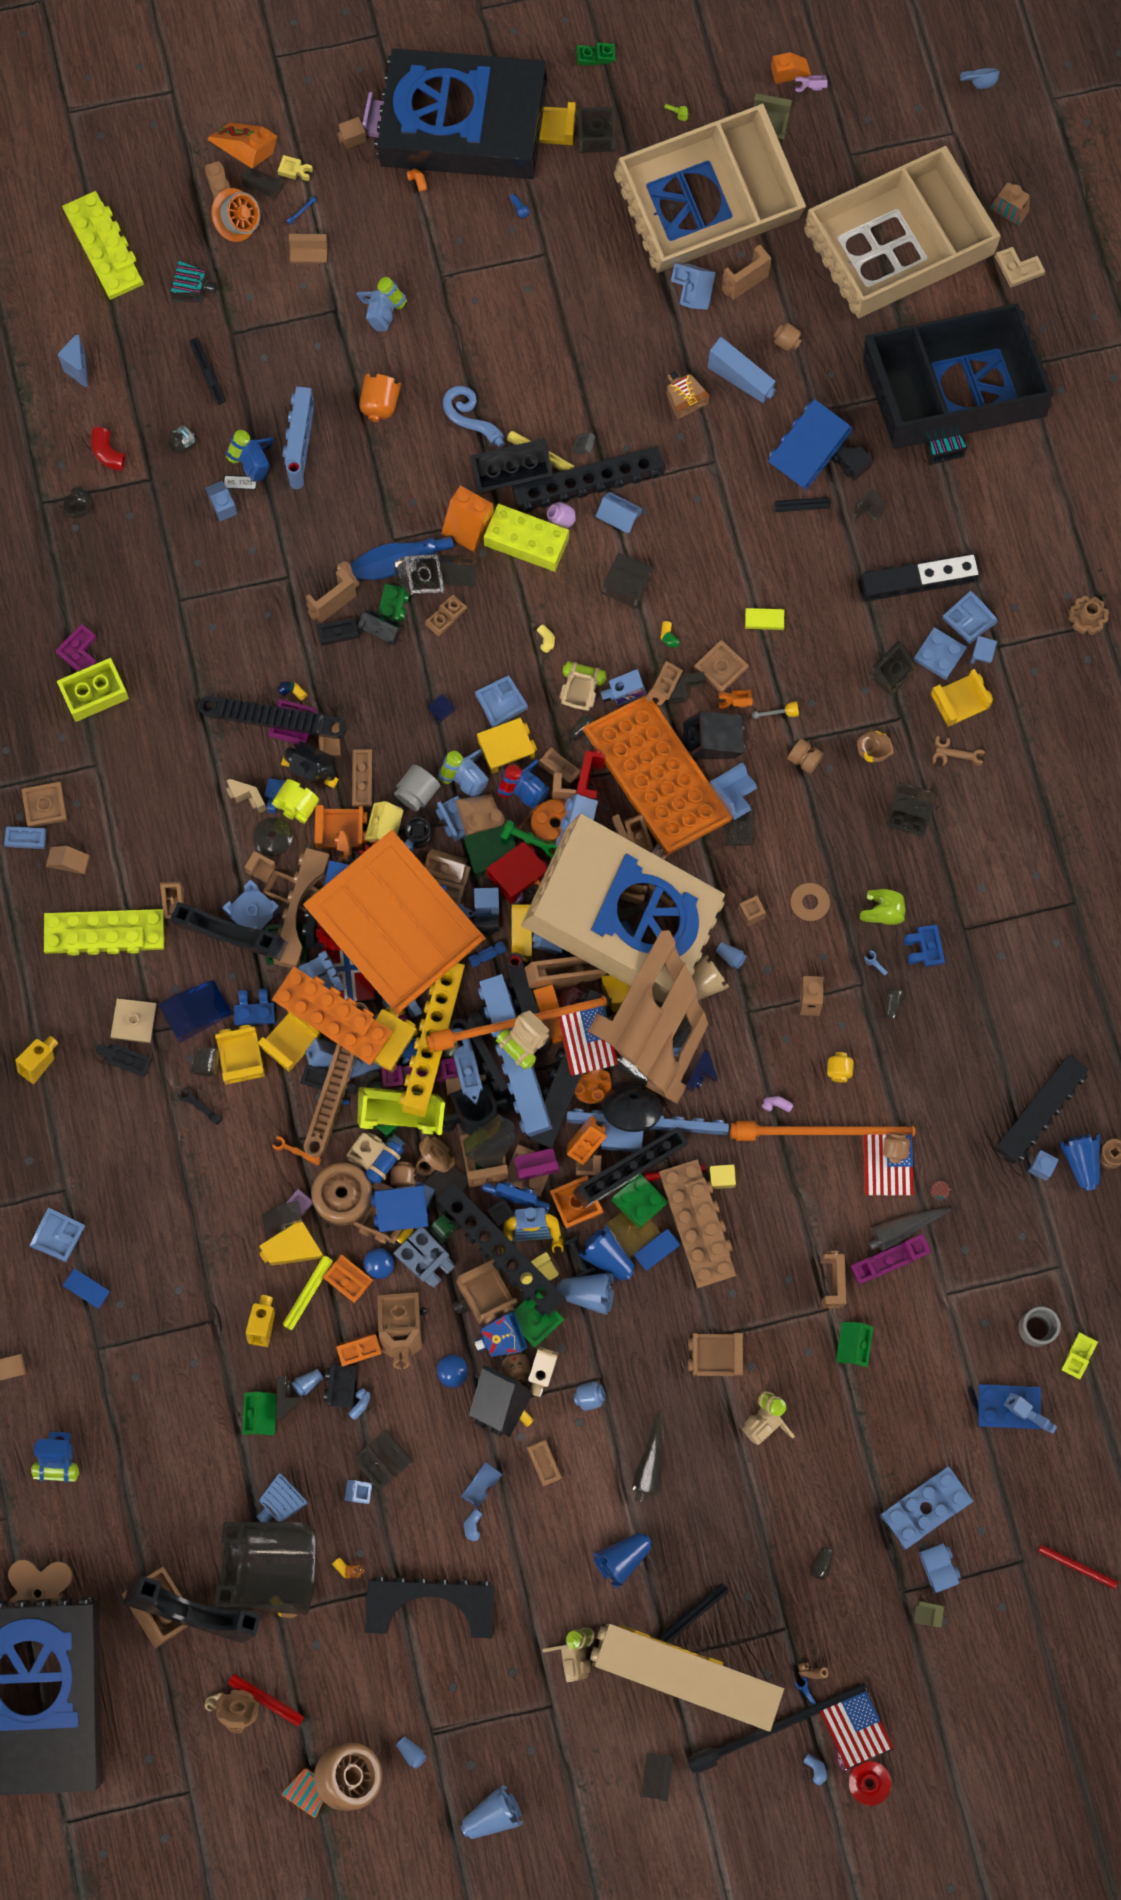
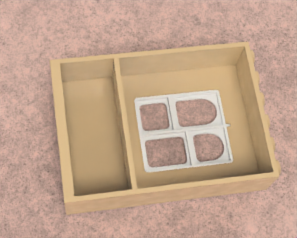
(938, 218)

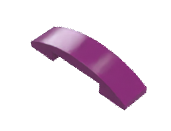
(446, 1070)
(890, 1259)

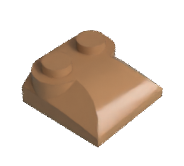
(479, 814)

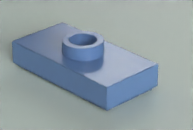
(25, 837)

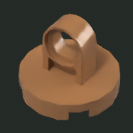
(436, 1155)
(237, 1710)

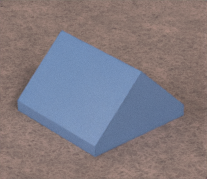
(74, 361)

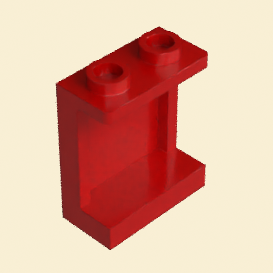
(592, 759)
(516, 871)

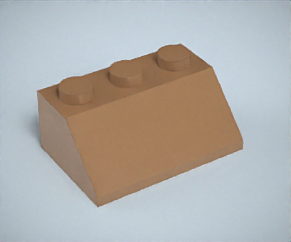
(158, 1628)

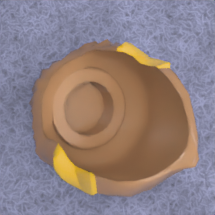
(874, 746)

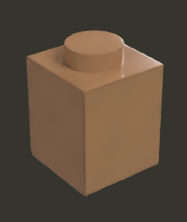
(351, 133)

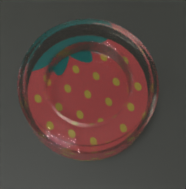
(940, 1190)

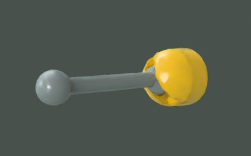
(791, 710)

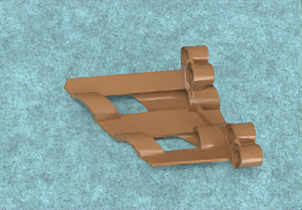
(646, 1032)

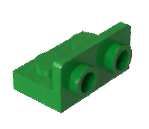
(393, 603)

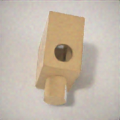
(545, 1361)

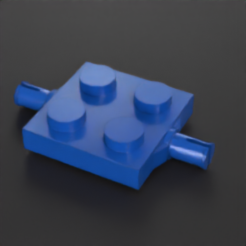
(509, 1192)

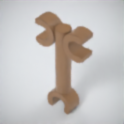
(943, 751)

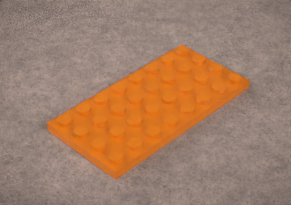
(657, 774)

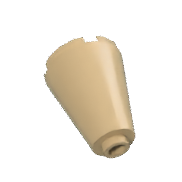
(707, 979)

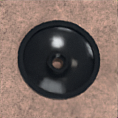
(632, 1108)

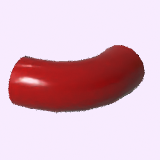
(104, 452)

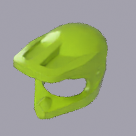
(891, 907)

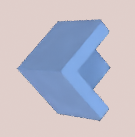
(983, 650)
(320, 1053)

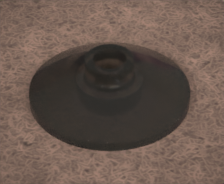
(276, 845)

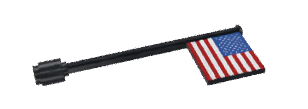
(848, 1718)

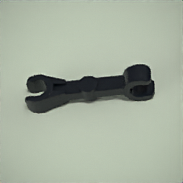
(214, 1117)

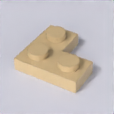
(1016, 271)

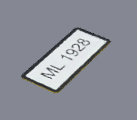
(239, 482)

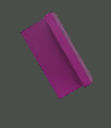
(536, 1164)

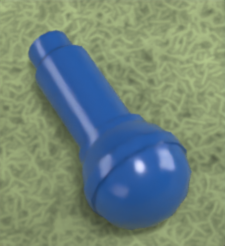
(522, 210)

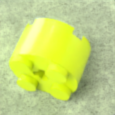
(295, 801)

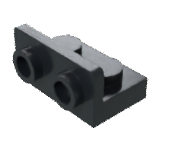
(341, 1386)

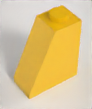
(521, 936)
(290, 1246)

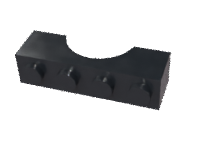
(852, 461)

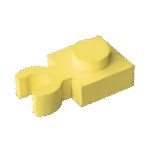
(292, 167)

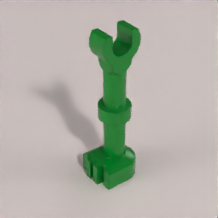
(527, 837)

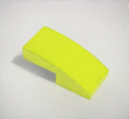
(1079, 1355)

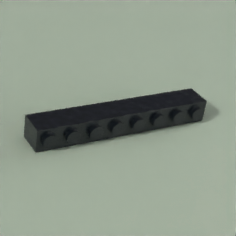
(561, 1086)

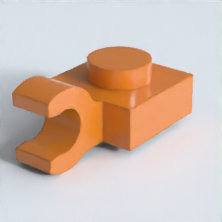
(738, 698)

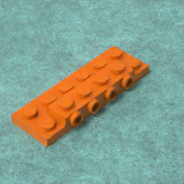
(333, 1015)

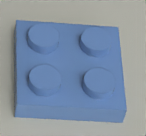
(940, 653)

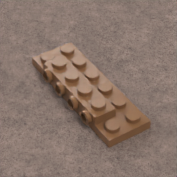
(698, 1223)

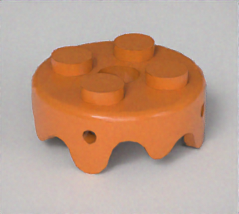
(543, 815)

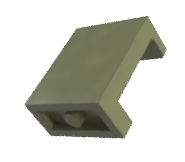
(778, 112)

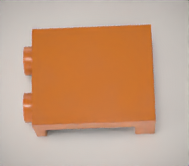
(330, 822)

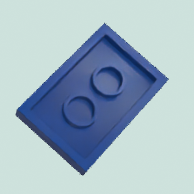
(994, 1413)

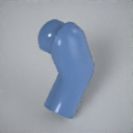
(470, 1525)

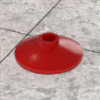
(881, 1783)

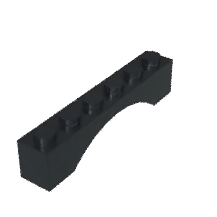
(228, 932)

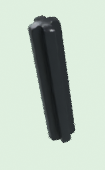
(802, 504)

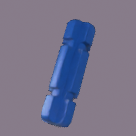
(487, 954)

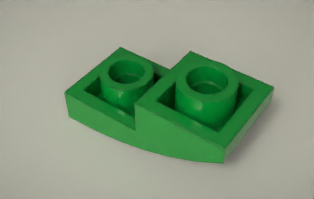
(595, 55)

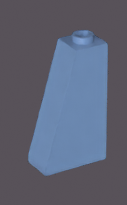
(740, 371)

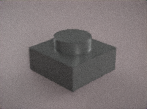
(583, 443)

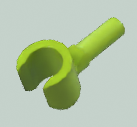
(682, 111)

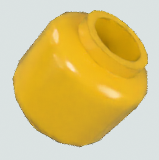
(840, 1067)

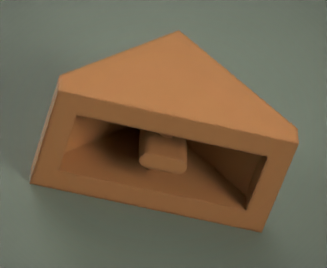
(67, 859)
(171, 894)

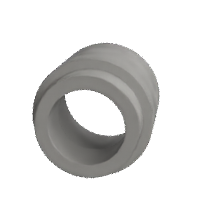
(416, 788)
(1048, 1317)

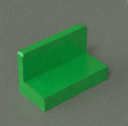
(854, 1343)
(259, 1413)

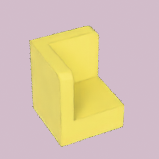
(722, 1176)

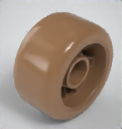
(349, 1208)
(362, 1773)

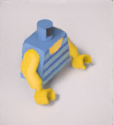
(533, 1225)

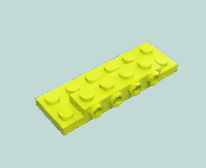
(103, 244)
(104, 932)

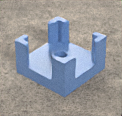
(252, 908)

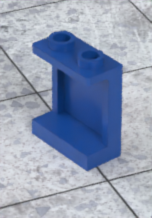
(400, 1208)

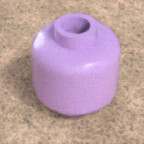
(561, 515)

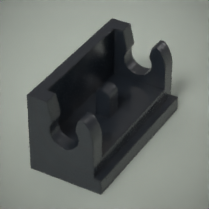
(379, 626)

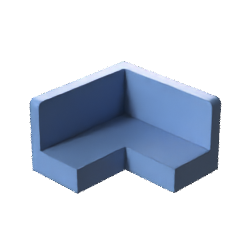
(696, 285)
(732, 788)

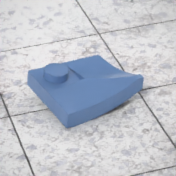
(970, 617)
(501, 701)
(57, 1235)

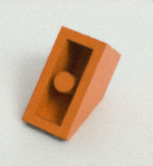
(788, 66)

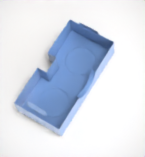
(485, 1478)

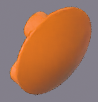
(593, 1086)

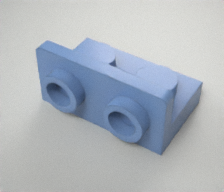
(449, 813)

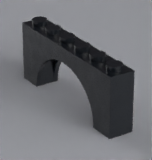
(151, 1597)
(387, 1597)

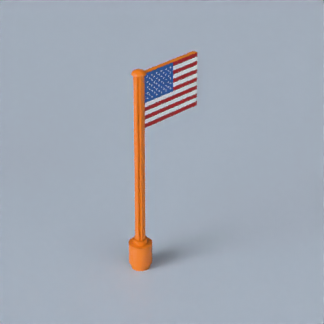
(582, 1048)
(880, 1175)

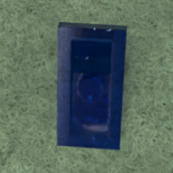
(705, 1068)

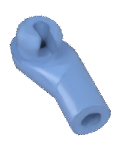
(360, 1407)
(818, 1766)

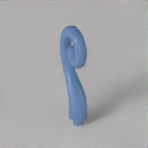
(492, 433)

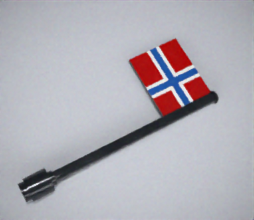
(360, 989)

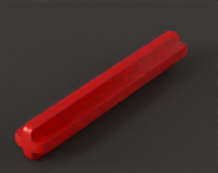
(267, 1700)

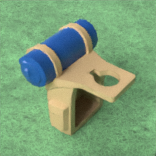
(374, 1156)

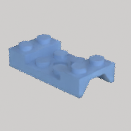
(943, 1494)

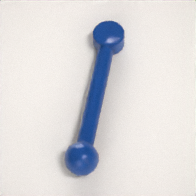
(312, 200)

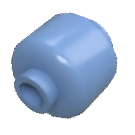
(589, 1396)

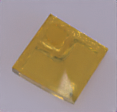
(630, 1236)

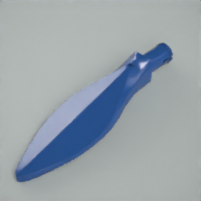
(380, 561)

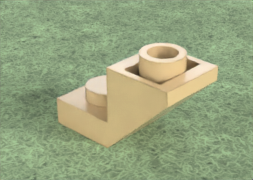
(243, 791)

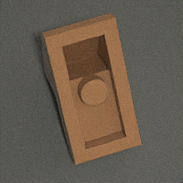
(638, 832)

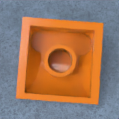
(569, 1206)

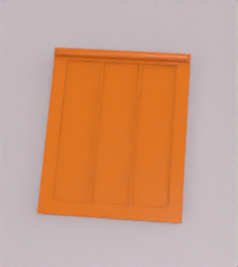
(394, 921)

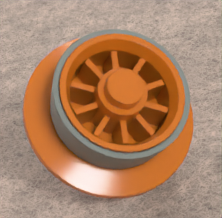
(235, 214)

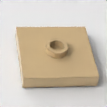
(133, 1021)

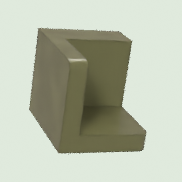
(928, 1614)

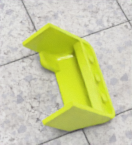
(383, 1107)

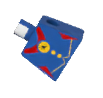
(502, 1336)

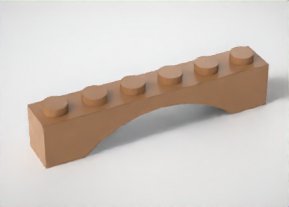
(312, 870)

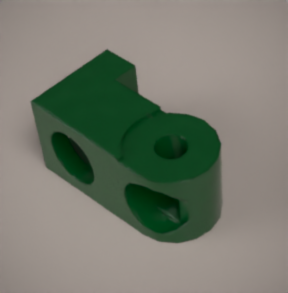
(443, 1229)

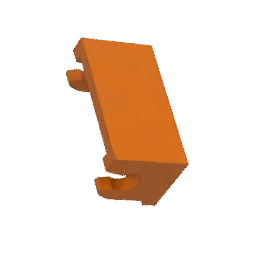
(586, 1140)
(358, 1349)

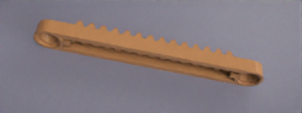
(330, 1098)

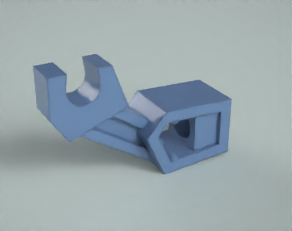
(1023, 1410)

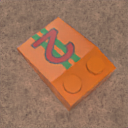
(245, 142)

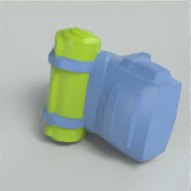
(382, 303)
(464, 772)

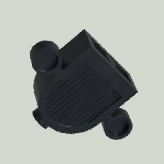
(474, 1116)

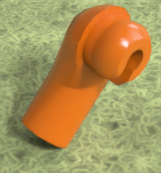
(419, 178)

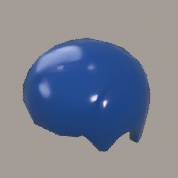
(378, 1263)
(452, 1371)

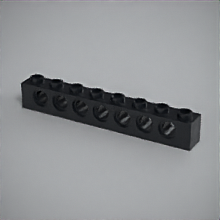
(595, 471)
(554, 1298)

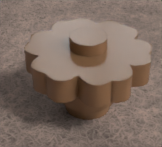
(1088, 615)

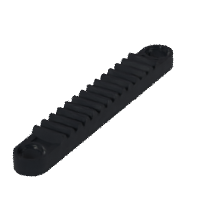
(272, 717)

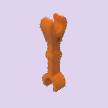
(296, 1151)

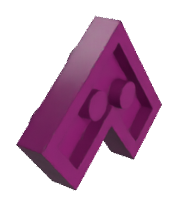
(74, 648)

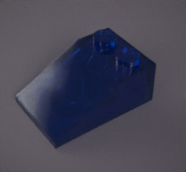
(195, 1010)

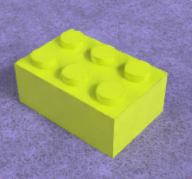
(93, 689)

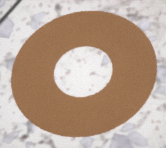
(807, 914)

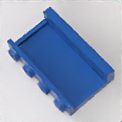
(810, 444)

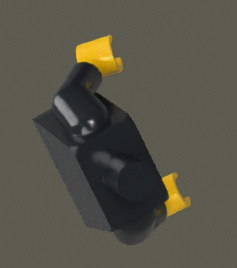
(310, 763)

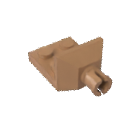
(399, 1326)

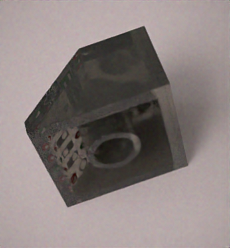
(419, 574)

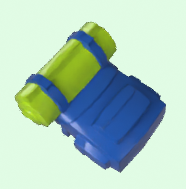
(249, 454)
(54, 1459)

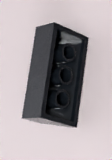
(512, 465)

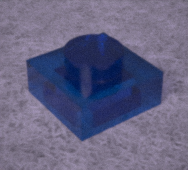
(441, 707)

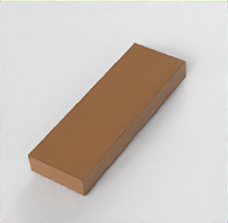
(362, 778)

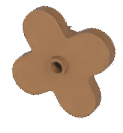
(28, 1578)

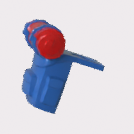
(523, 784)

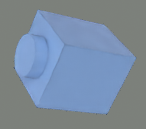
(1043, 1165)

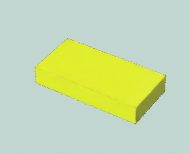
(764, 619)

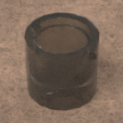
(205, 1061)

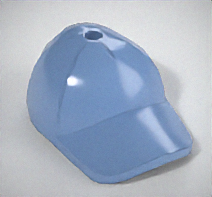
(981, 78)

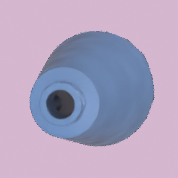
(589, 1291)
(492, 1815)

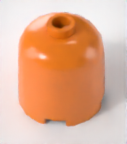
(379, 397)

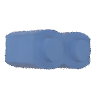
(939, 1567)

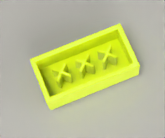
(526, 537)

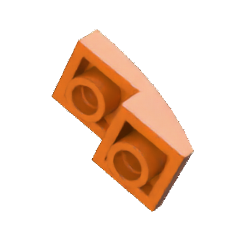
(343, 844)

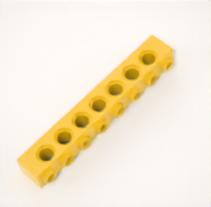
(419, 1104)

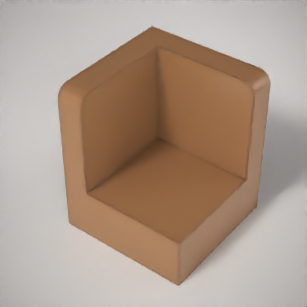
(260, 867)
(751, 911)
(590, 1168)

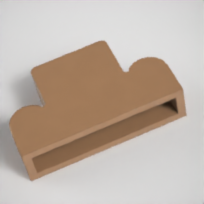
(561, 973)

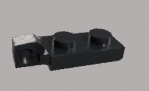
(125, 1059)
(315, 1078)

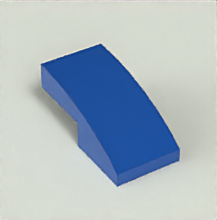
(657, 1249)
(86, 1288)

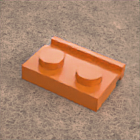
(348, 1279)

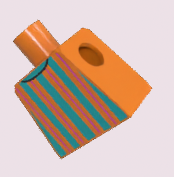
(304, 1793)

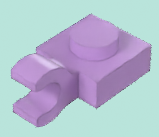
(815, 82)

